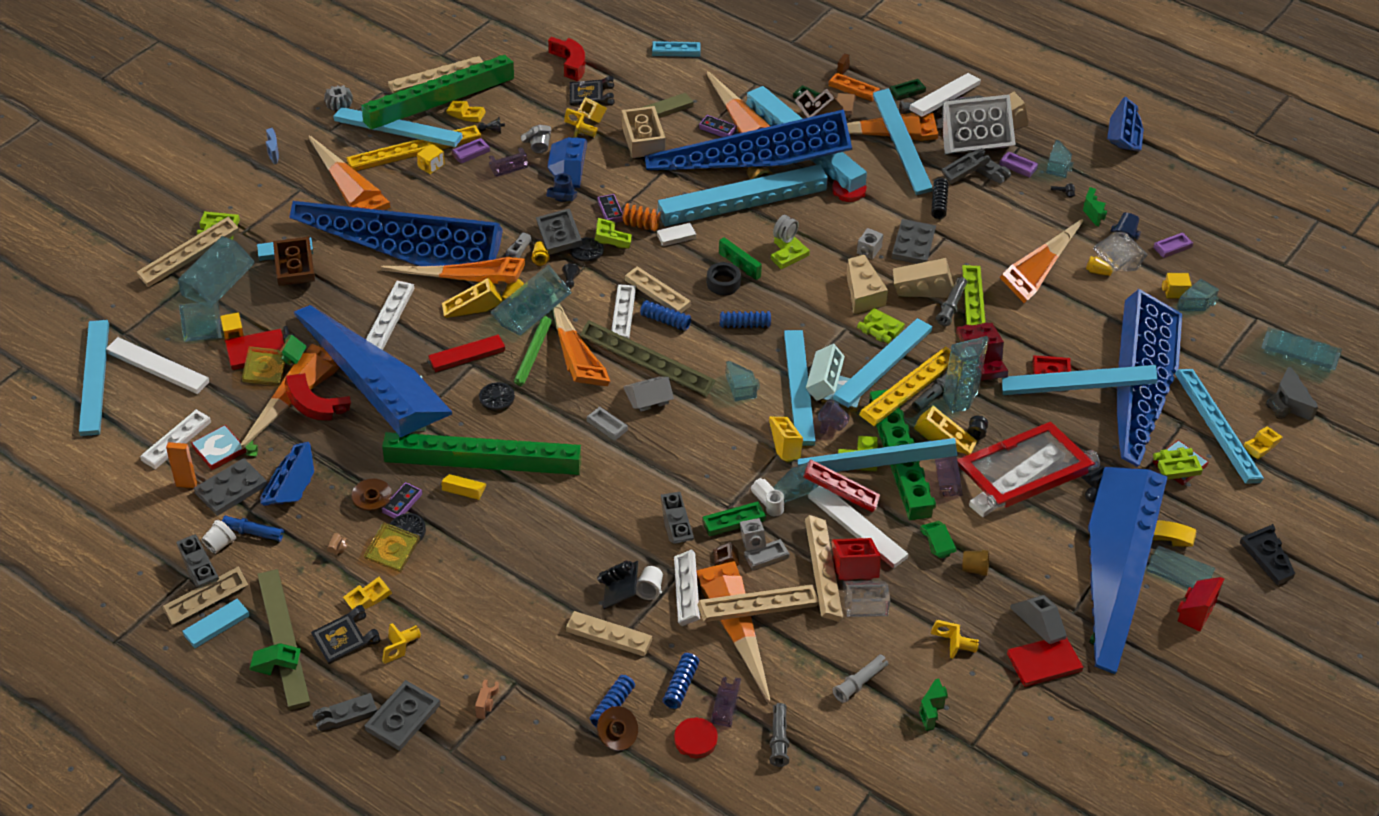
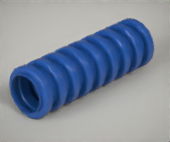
(665, 315)
(745, 319)
(681, 680)
(614, 697)

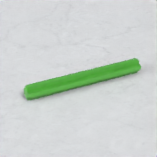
(532, 351)

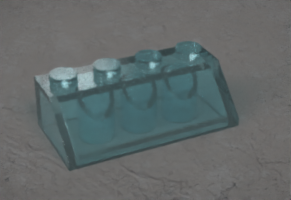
(215, 271)
(531, 301)
(1301, 348)
(964, 373)

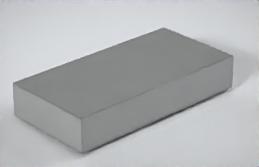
(607, 423)
(773, 553)

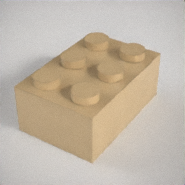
(643, 131)

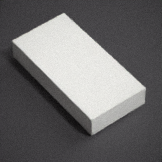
(676, 234)

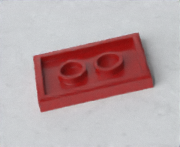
(238, 347)
(1044, 661)

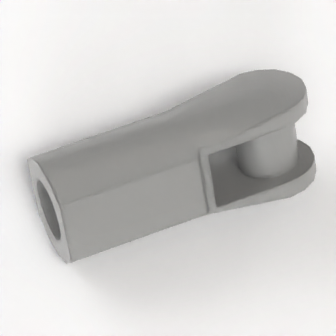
(519, 246)

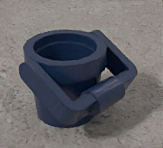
(562, 189)
(1128, 223)

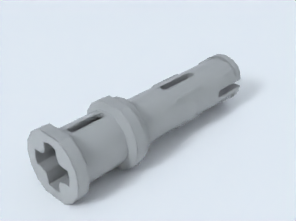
(854, 682)

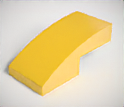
(462, 111)
(1262, 443)
(1177, 533)
(369, 595)

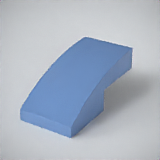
(272, 147)

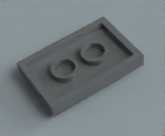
(559, 231)
(913, 241)
(230, 486)
(402, 715)

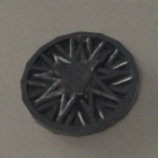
(589, 251)
(496, 396)
(410, 523)

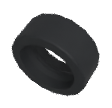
(723, 288)

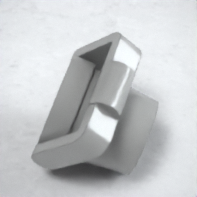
(538, 137)

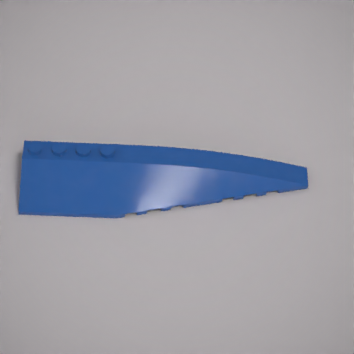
(762, 147)
(406, 236)
(1148, 338)
(384, 380)
(1120, 547)

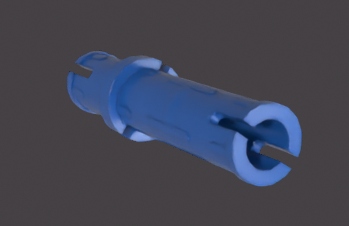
(244, 526)

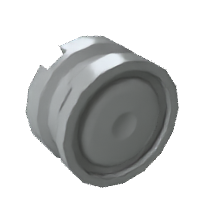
(785, 228)

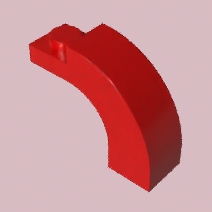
(574, 54)
(311, 405)

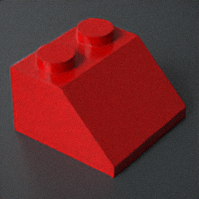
(856, 559)
(1199, 602)

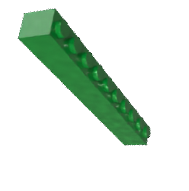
(437, 91)
(482, 453)

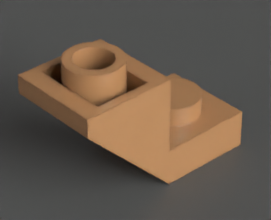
(847, 102)

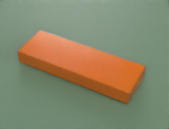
(853, 86)
(181, 465)

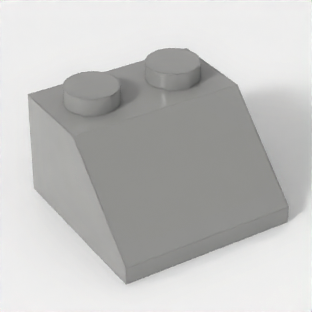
(649, 392)

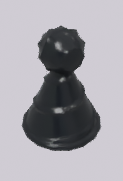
(494, 125)
(570, 271)

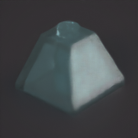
(201, 320)

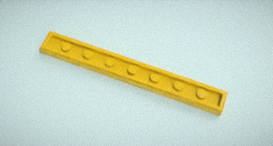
(405, 150)
(907, 387)

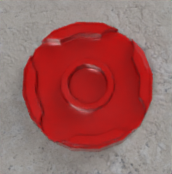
(847, 196)
(695, 737)

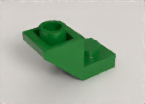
(1093, 208)
(292, 350)
(939, 539)
(278, 654)
(933, 700)

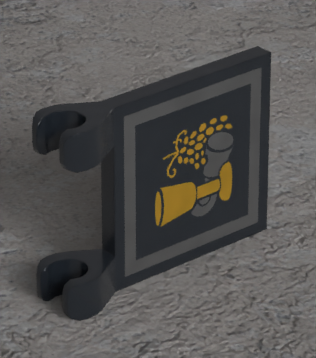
(593, 90)
(343, 636)

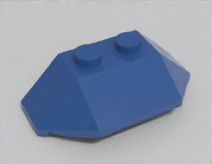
(1126, 126)
(568, 157)
(290, 477)

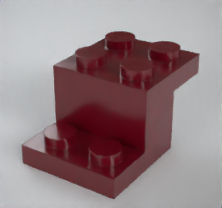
(993, 362)

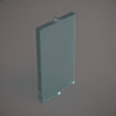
(1178, 567)

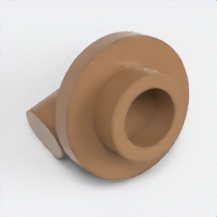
(337, 544)

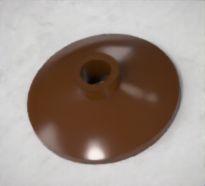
(371, 494)
(626, 728)

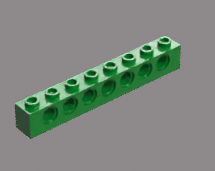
(908, 476)

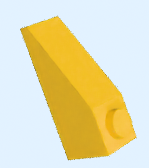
(473, 300)
(937, 426)
(786, 438)

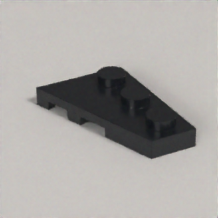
(1268, 553)

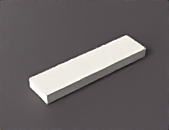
(623, 310)
(180, 434)
(686, 587)

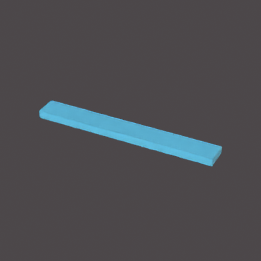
(403, 128)
(902, 142)
(882, 363)
(94, 378)
(798, 380)
(1079, 380)
(1219, 426)
(886, 455)

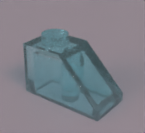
(1059, 160)
(1198, 297)
(741, 382)
(794, 485)

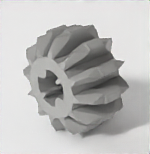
(338, 97)

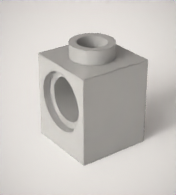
(870, 243)
(753, 534)

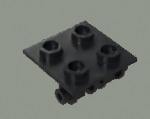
(619, 582)

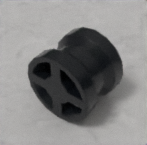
(978, 427)

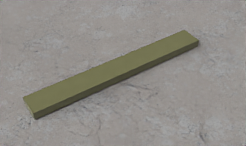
(647, 358)
(282, 632)

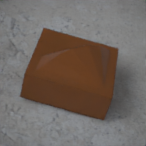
(843, 64)

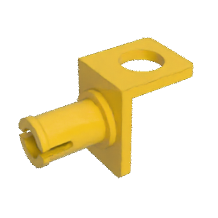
(581, 127)
(956, 640)
(399, 642)

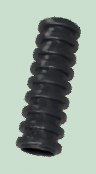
(939, 198)

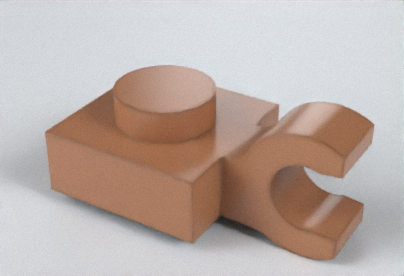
(484, 703)

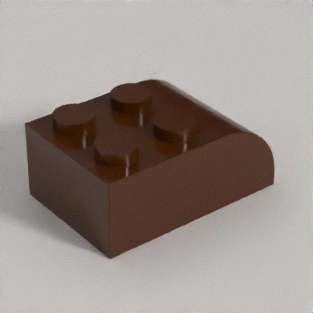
(293, 261)

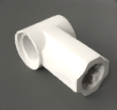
(770, 497)

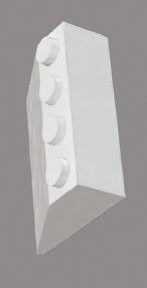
(978, 124)

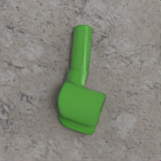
(252, 450)

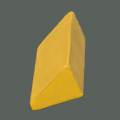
(463, 486)

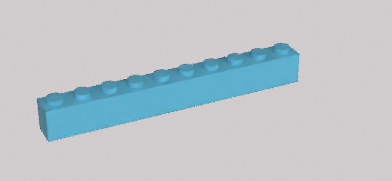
(837, 165)
(742, 195)

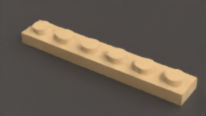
(422, 77)
(186, 252)
(823, 568)
(757, 603)

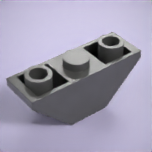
(1297, 395)
(676, 518)
(196, 561)
(1041, 617)

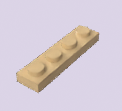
(657, 290)
(204, 596)
(609, 633)

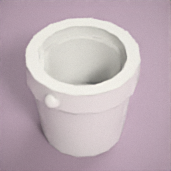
(218, 537)
(649, 583)

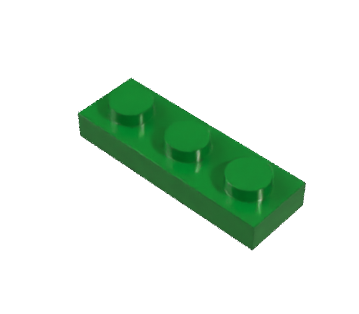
(740, 258)
(731, 518)

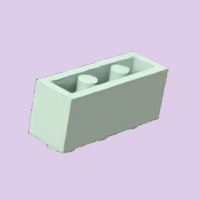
(825, 372)

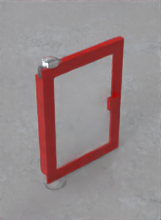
(1027, 465)

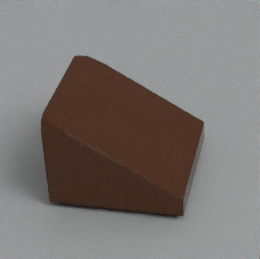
(726, 554)

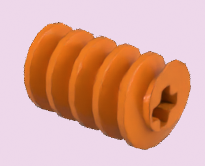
(641, 218)

